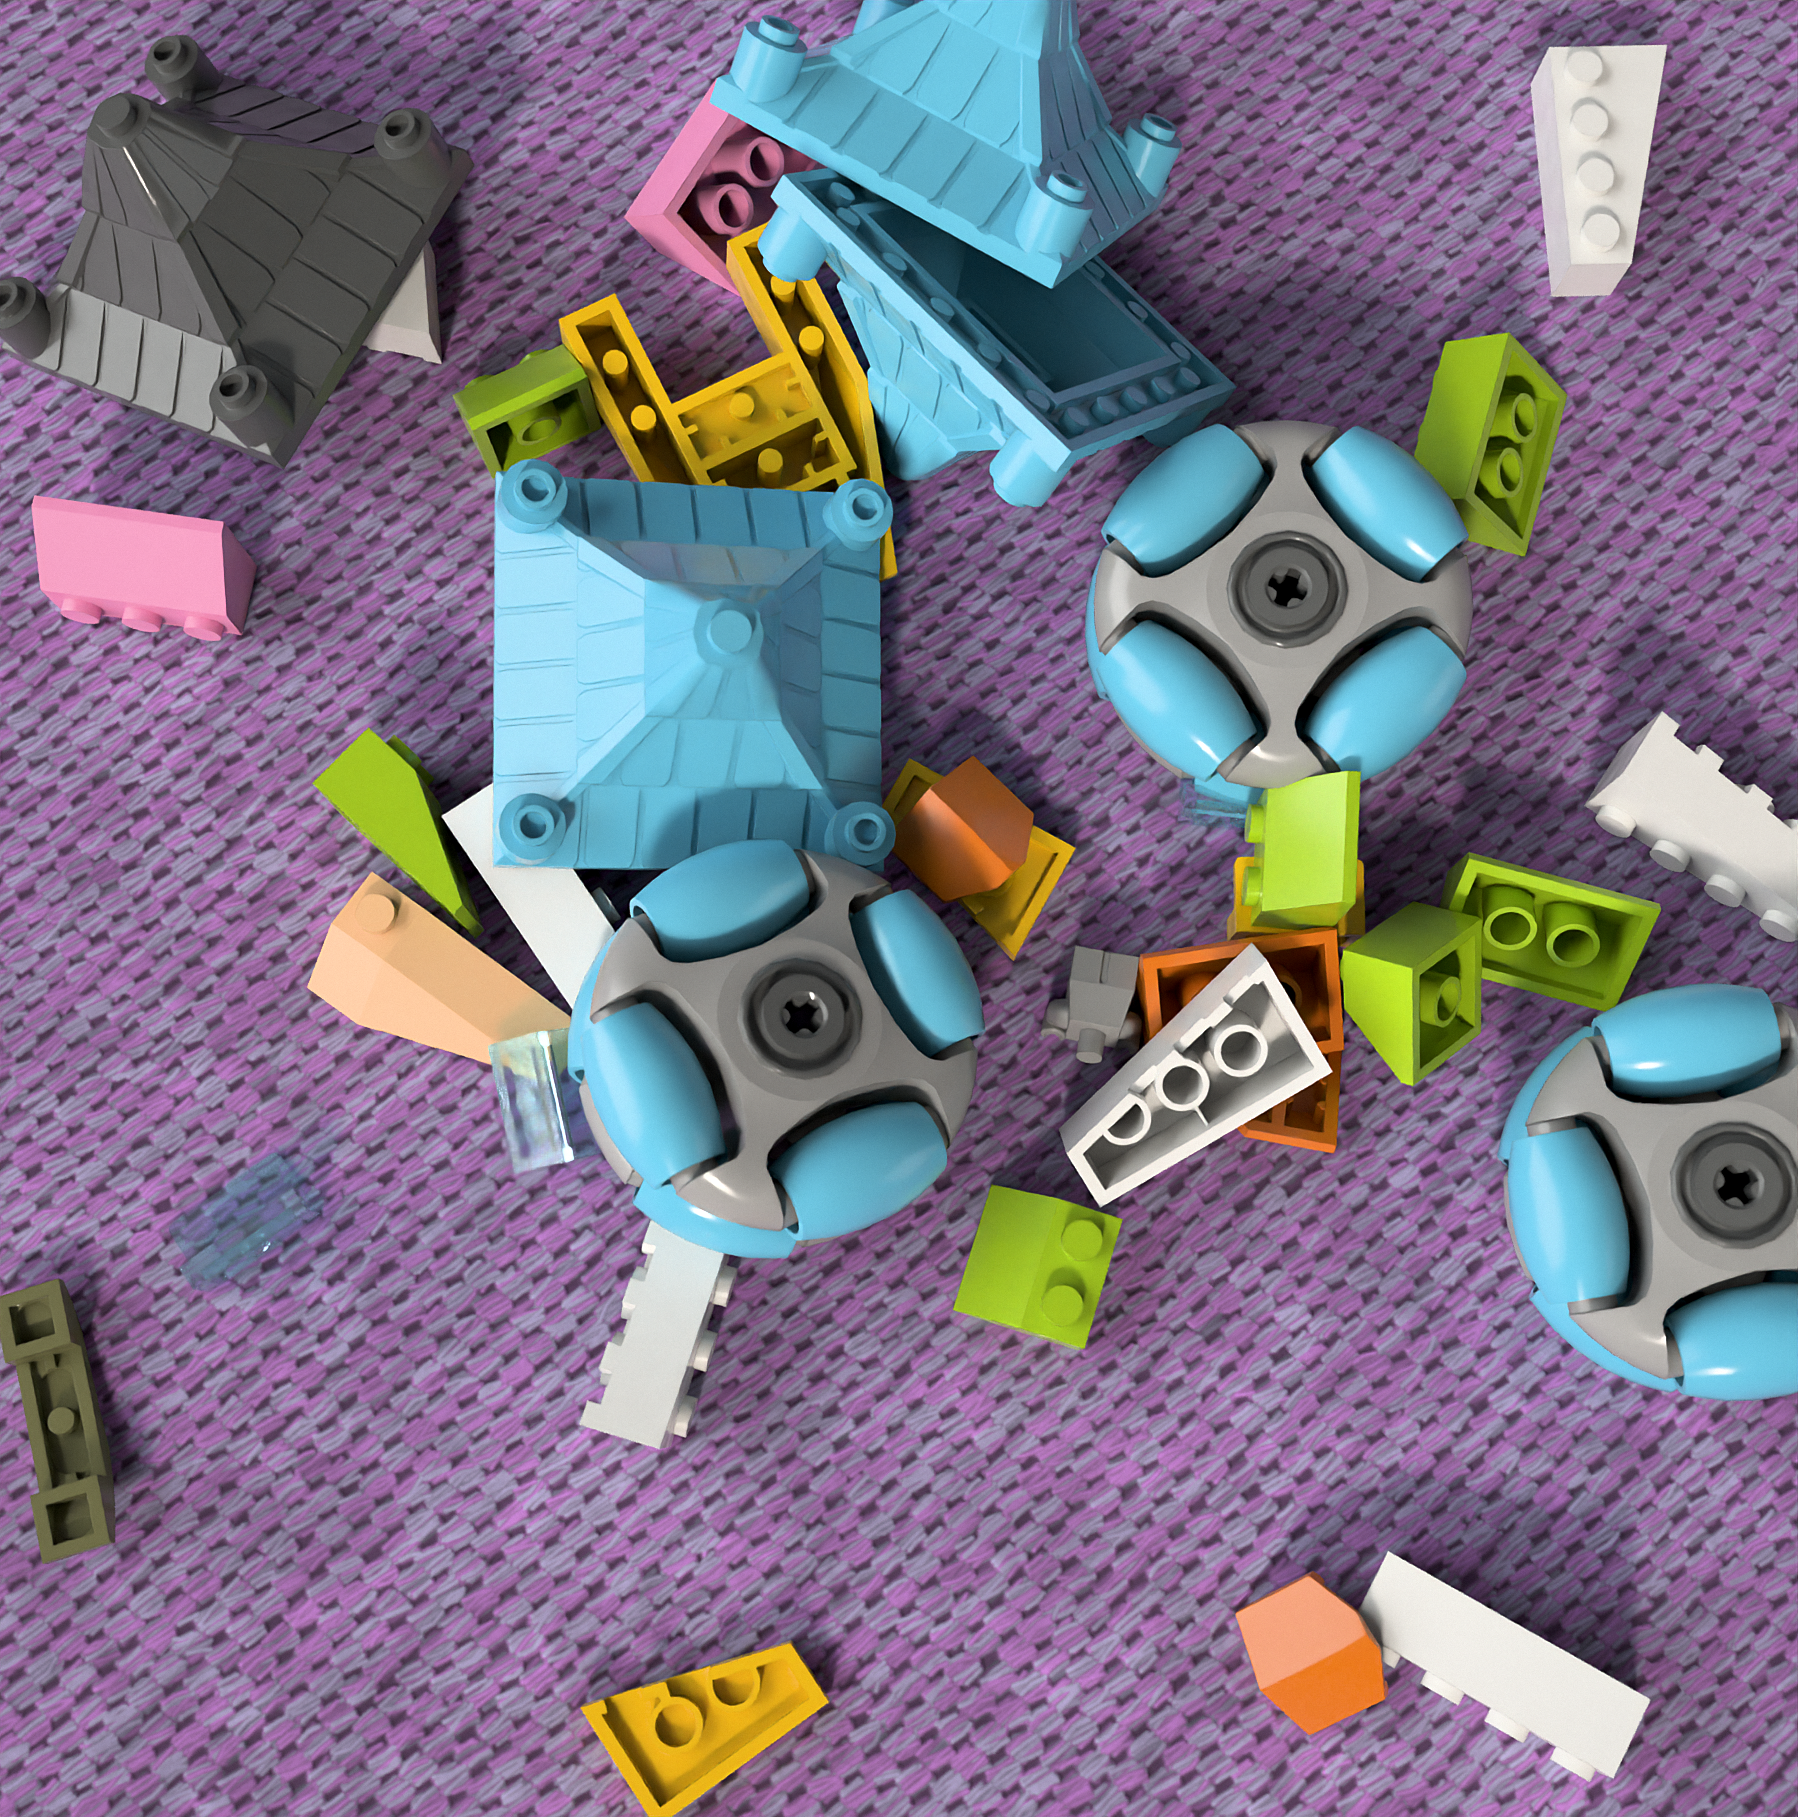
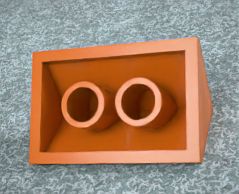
(1301, 960)

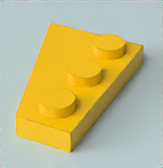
(1015, 906)
(703, 1724)

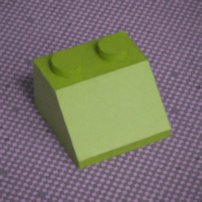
(528, 408)
(1303, 852)
(1416, 987)
(1038, 1265)

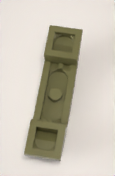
(62, 1420)

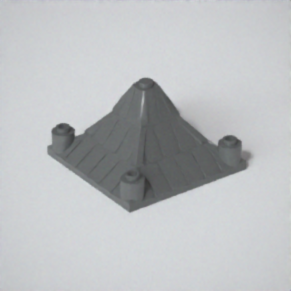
(231, 252)

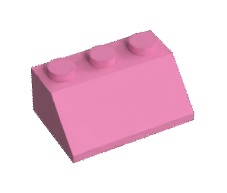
(712, 189)
(142, 567)

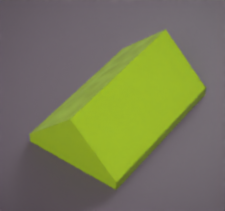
(1551, 930)

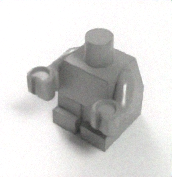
(1097, 1005)

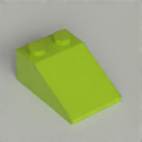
(389, 802)

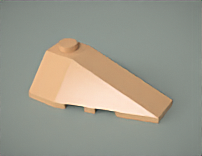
(420, 980)

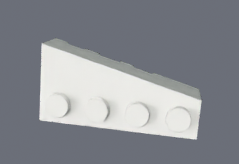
(1593, 155)
(1703, 824)
(546, 905)
(1196, 1080)
(662, 1341)
(1504, 1667)

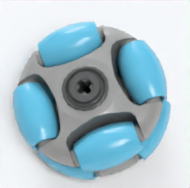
(1288, 566)
(743, 1026)
(1690, 1190)

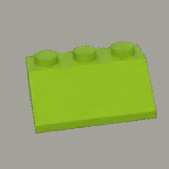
(1491, 436)

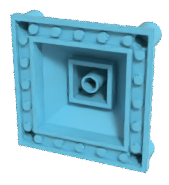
(964, 120)
(982, 353)
(684, 670)

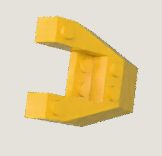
(776, 425)

